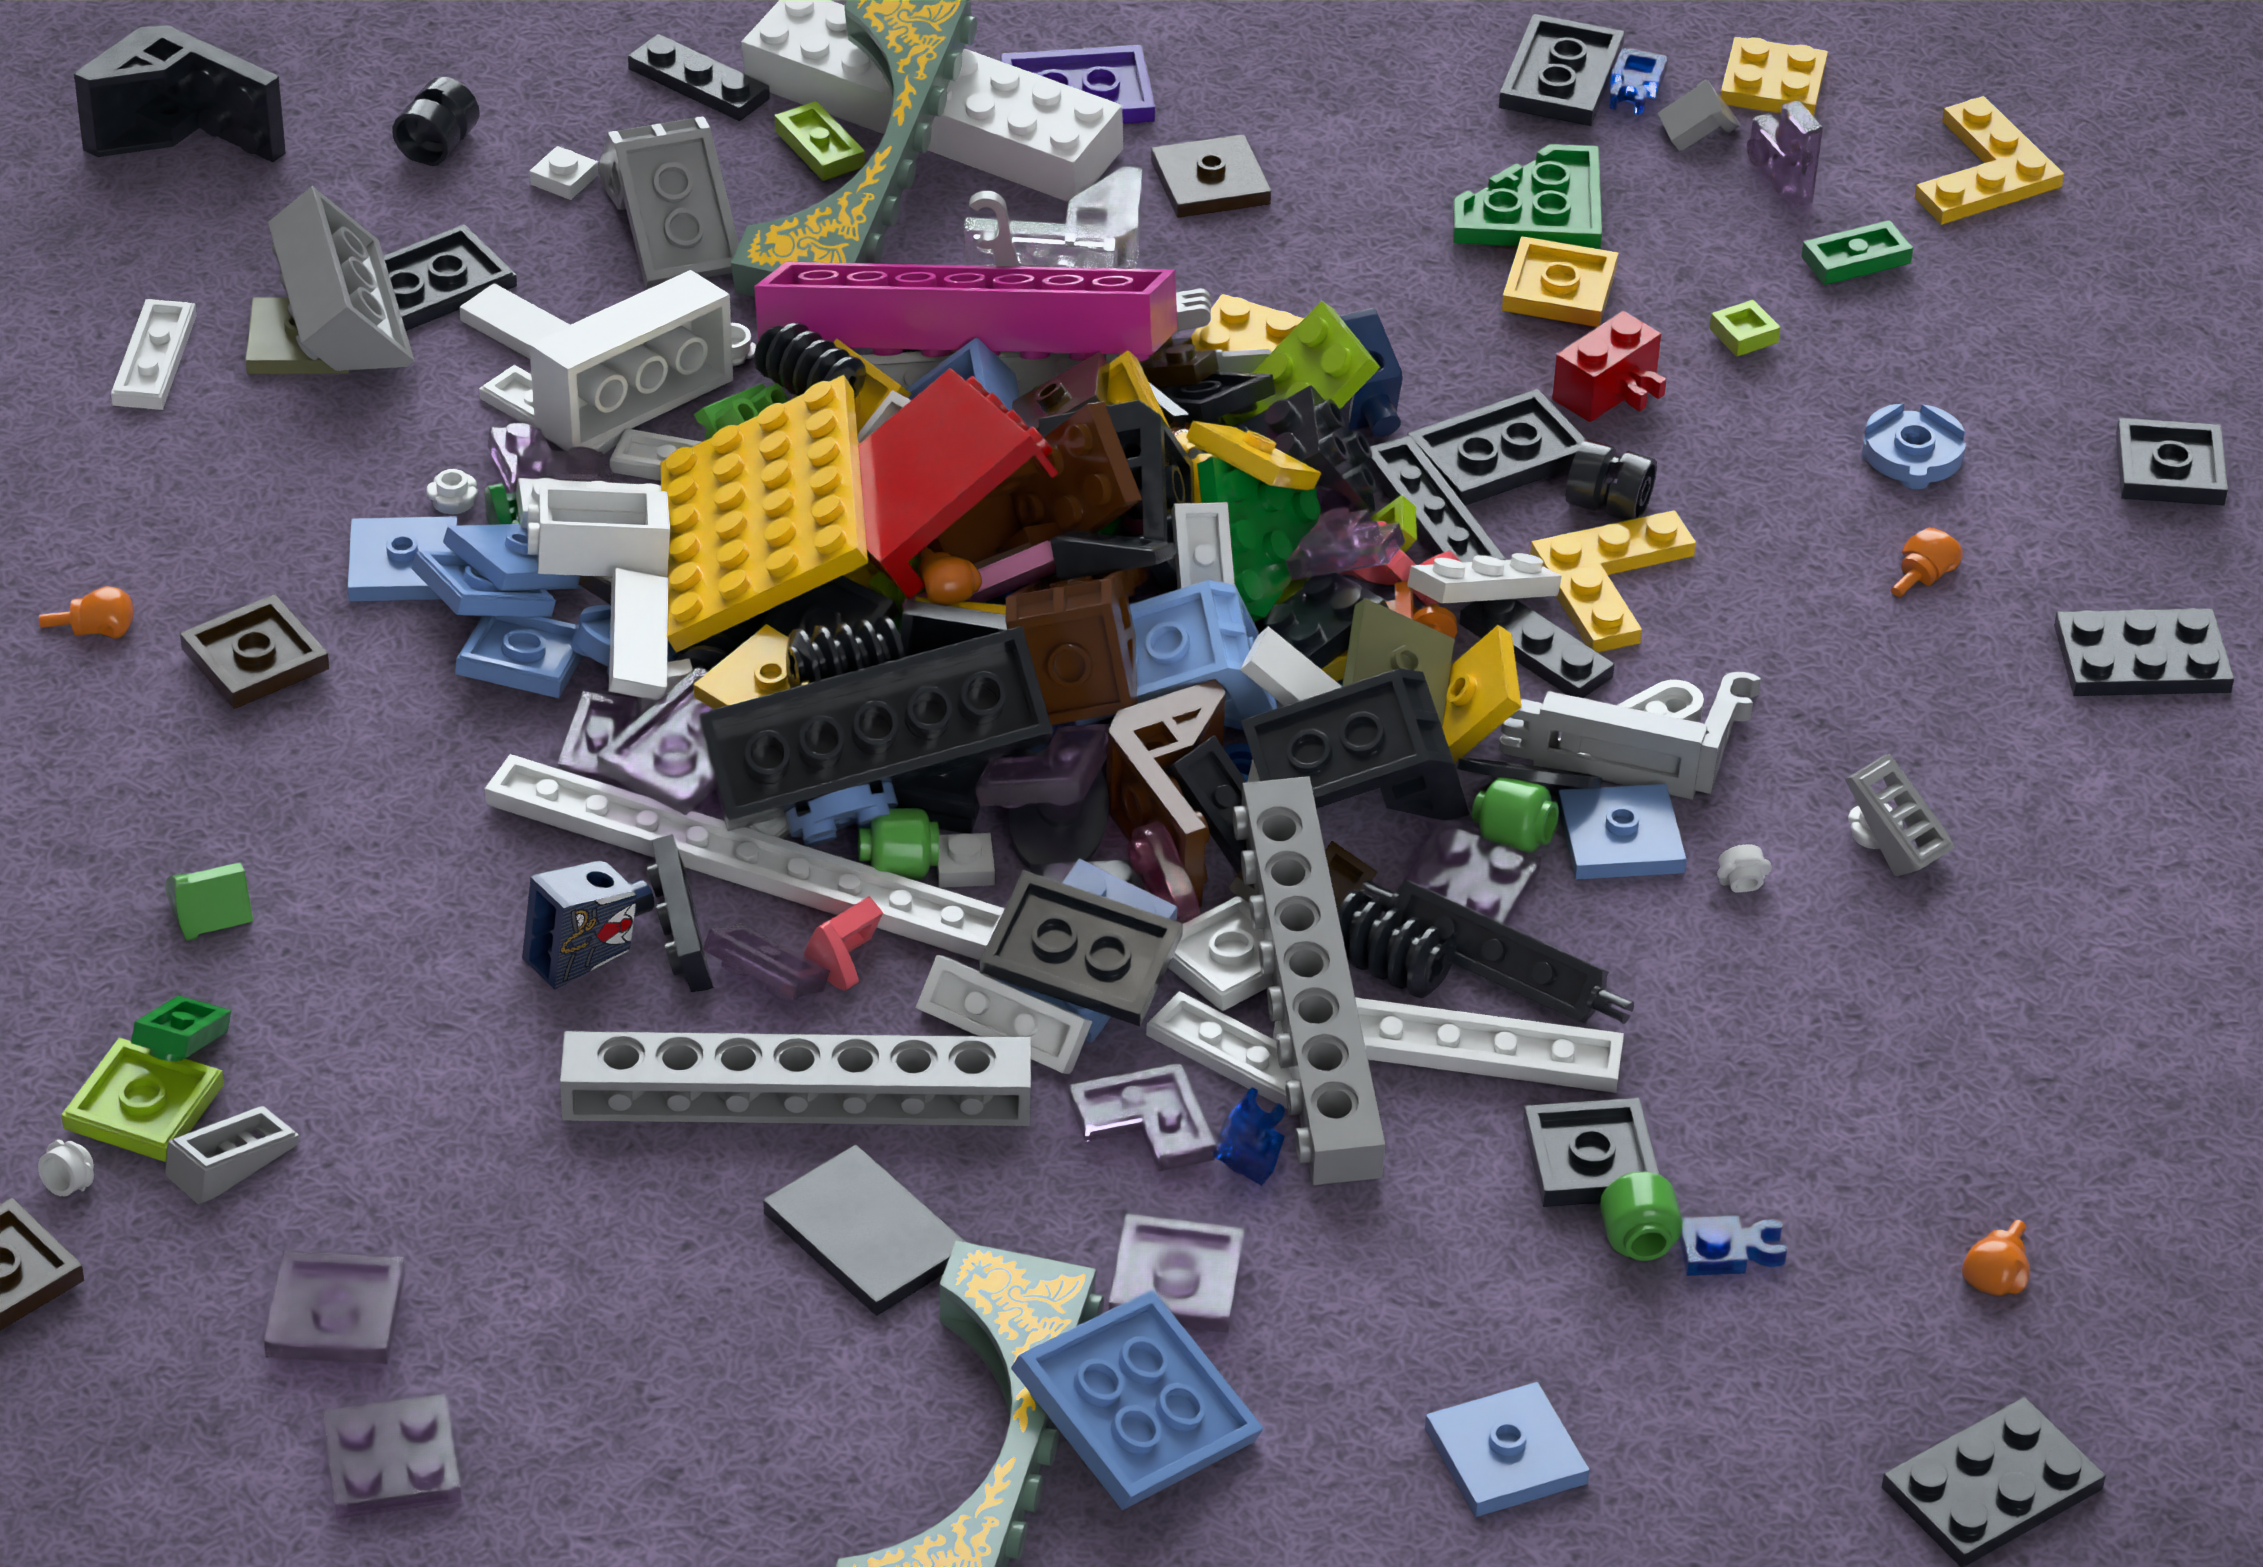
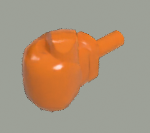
(1927, 559)
(948, 577)
(100, 612)
(1998, 1262)

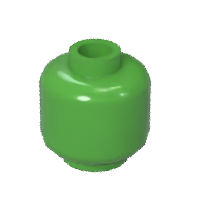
(1516, 814)
(900, 843)
(1641, 1215)

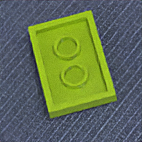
(1316, 354)

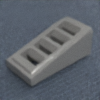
(1921, 822)
(206, 1176)

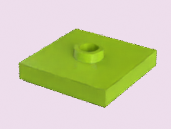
(141, 1100)

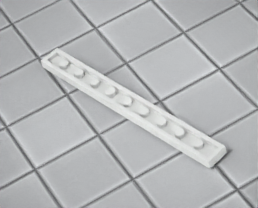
(743, 855)

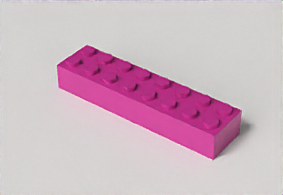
(951, 305)

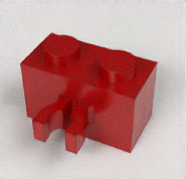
(1609, 366)

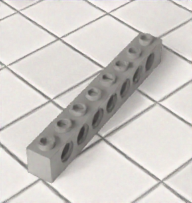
(1310, 982)
(796, 1078)

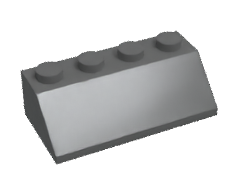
(338, 287)

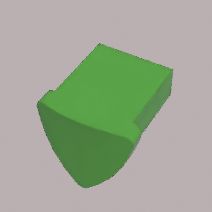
(209, 899)

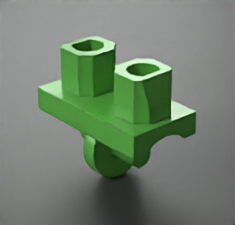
(739, 407)

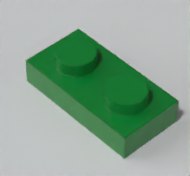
(1857, 252)
(180, 1028)

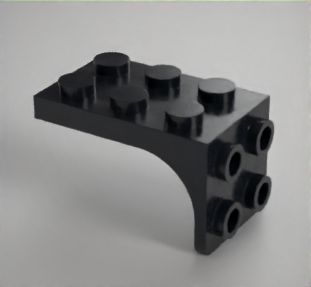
(1318, 437)

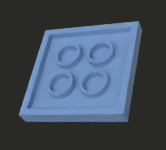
(1137, 1399)

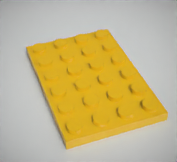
(763, 512)

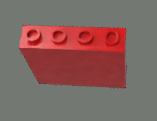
(936, 466)

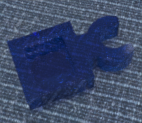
(1635, 77)
(1249, 1139)
(1723, 1247)

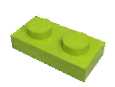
(819, 140)

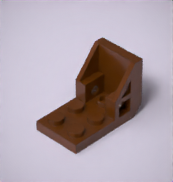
(1032, 507)
(1080, 641)
(1140, 748)

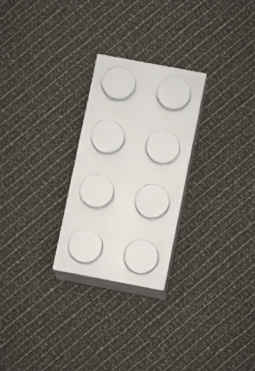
(631, 361)

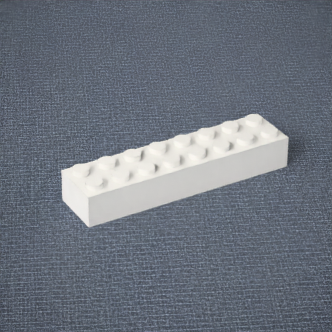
(992, 114)

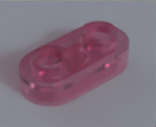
(1158, 861)

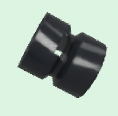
(436, 121)
(1593, 478)

